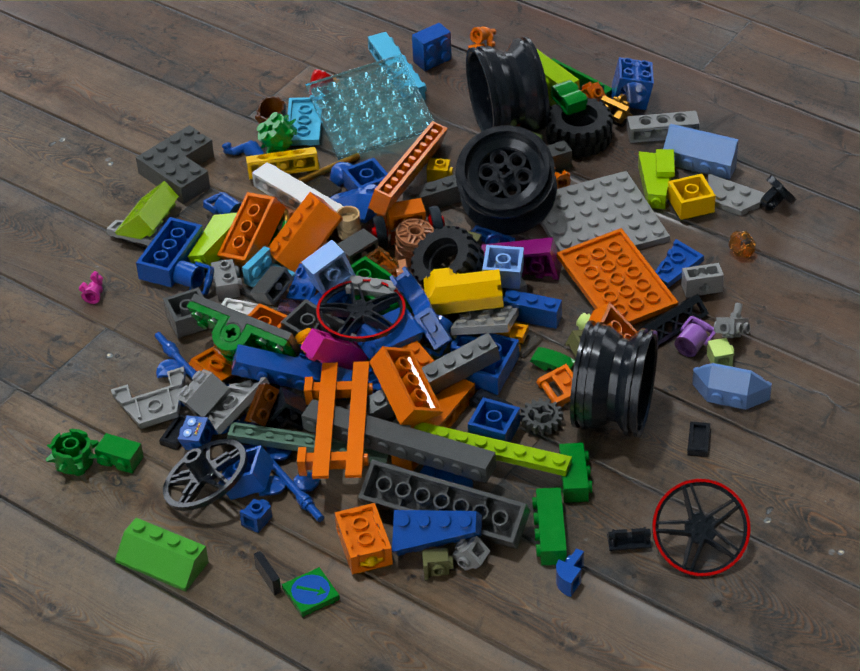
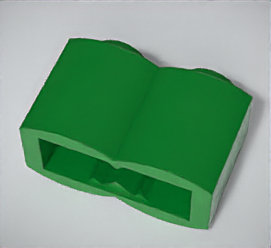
(569, 97)

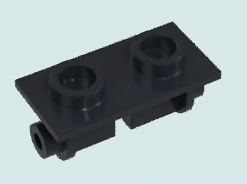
(624, 540)

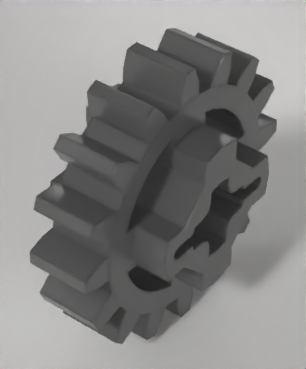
(541, 416)

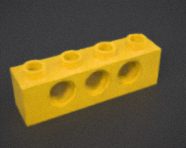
(287, 161)

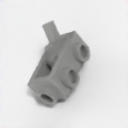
(733, 325)

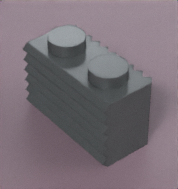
(271, 285)

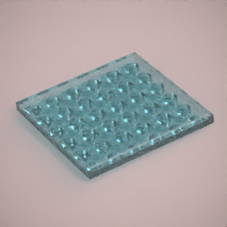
(369, 106)

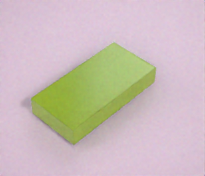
(665, 163)

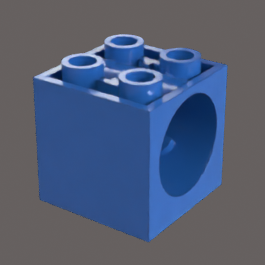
(634, 80)

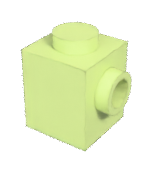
(720, 352)

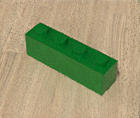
(550, 525)

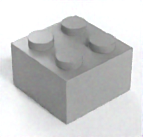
(202, 392)

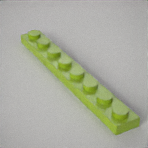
(506, 451)

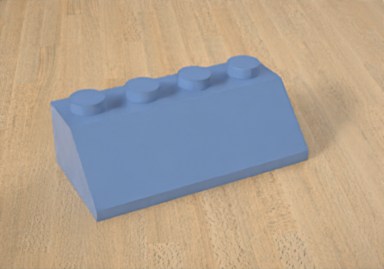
(702, 151)

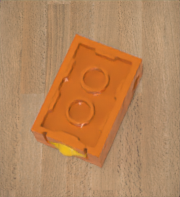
(363, 538)

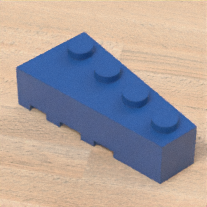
(430, 528)

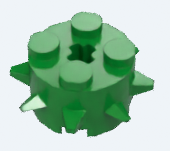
(276, 133)
(72, 452)

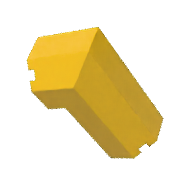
(463, 292)

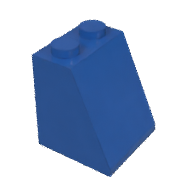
(406, 333)

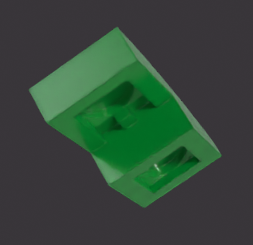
(548, 358)

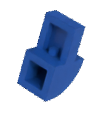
(569, 572)

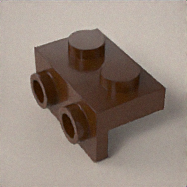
(262, 404)

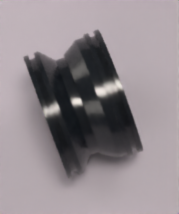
(508, 86)
(613, 378)

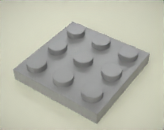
(485, 321)

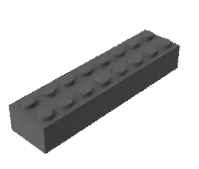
(404, 489)

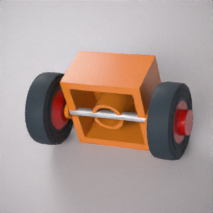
(400, 212)

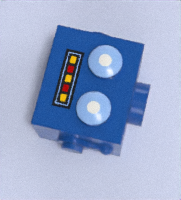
(195, 432)

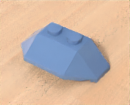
(731, 386)

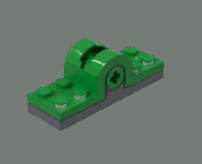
(238, 328)

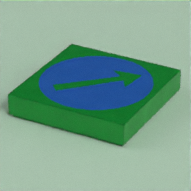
(310, 592)

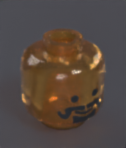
(742, 244)

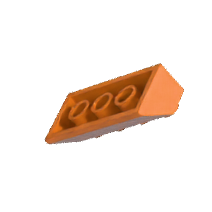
(251, 228)
(304, 231)
(405, 385)

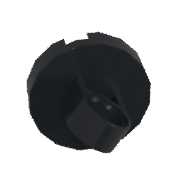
(776, 193)

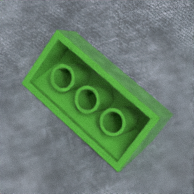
(161, 554)

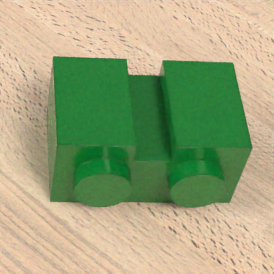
(119, 452)

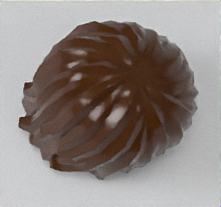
(268, 106)

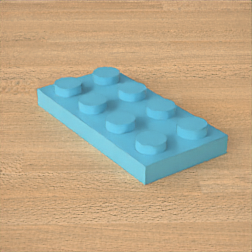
(306, 123)

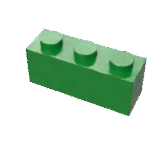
(576, 483)

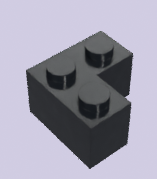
(287, 409)

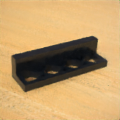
(674, 313)

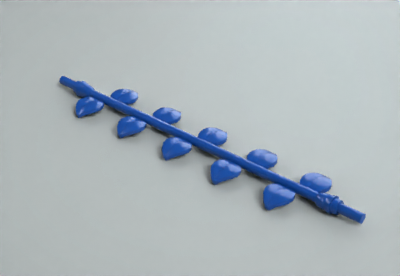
(275, 484)

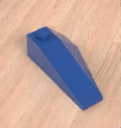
(358, 198)

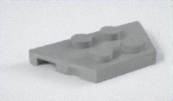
(733, 196)
(233, 403)

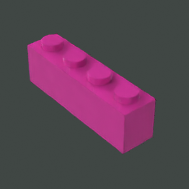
(329, 349)

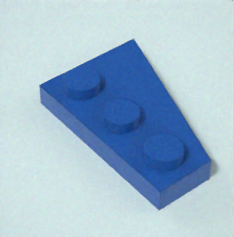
(677, 257)

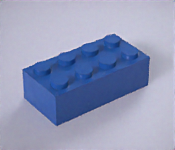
(166, 250)

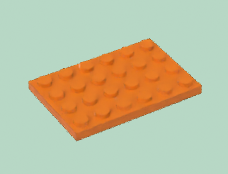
(617, 273)

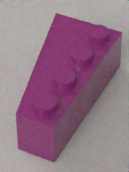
(539, 257)

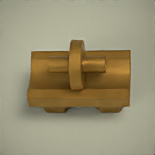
(619, 106)

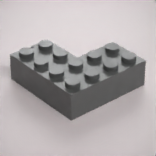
(178, 162)

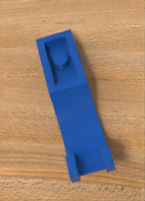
(422, 309)

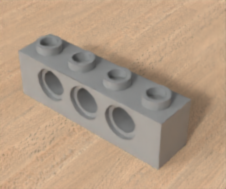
(656, 126)

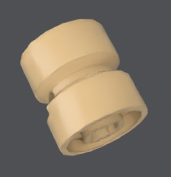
(350, 223)

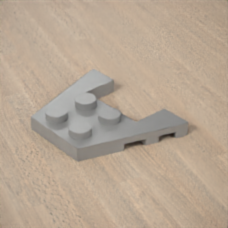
(156, 405)

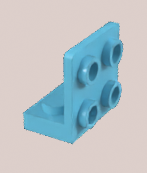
(258, 266)

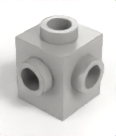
(470, 553)

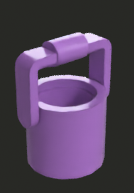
(693, 336)

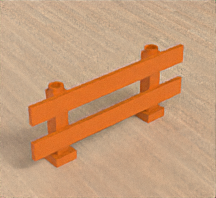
(326, 391)

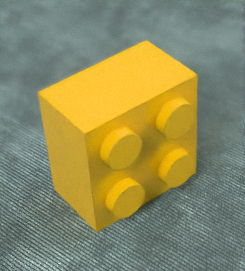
(691, 196)

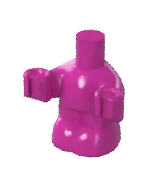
(92, 292)

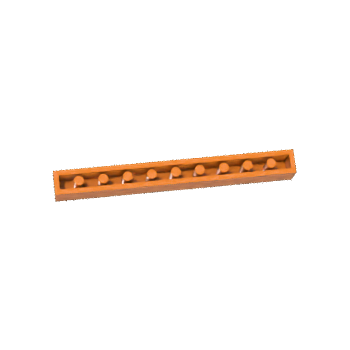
(407, 168)

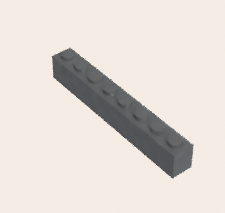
(444, 372)

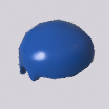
(336, 174)

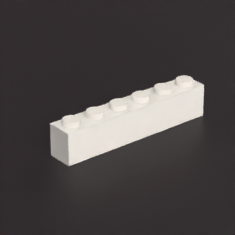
(285, 187)

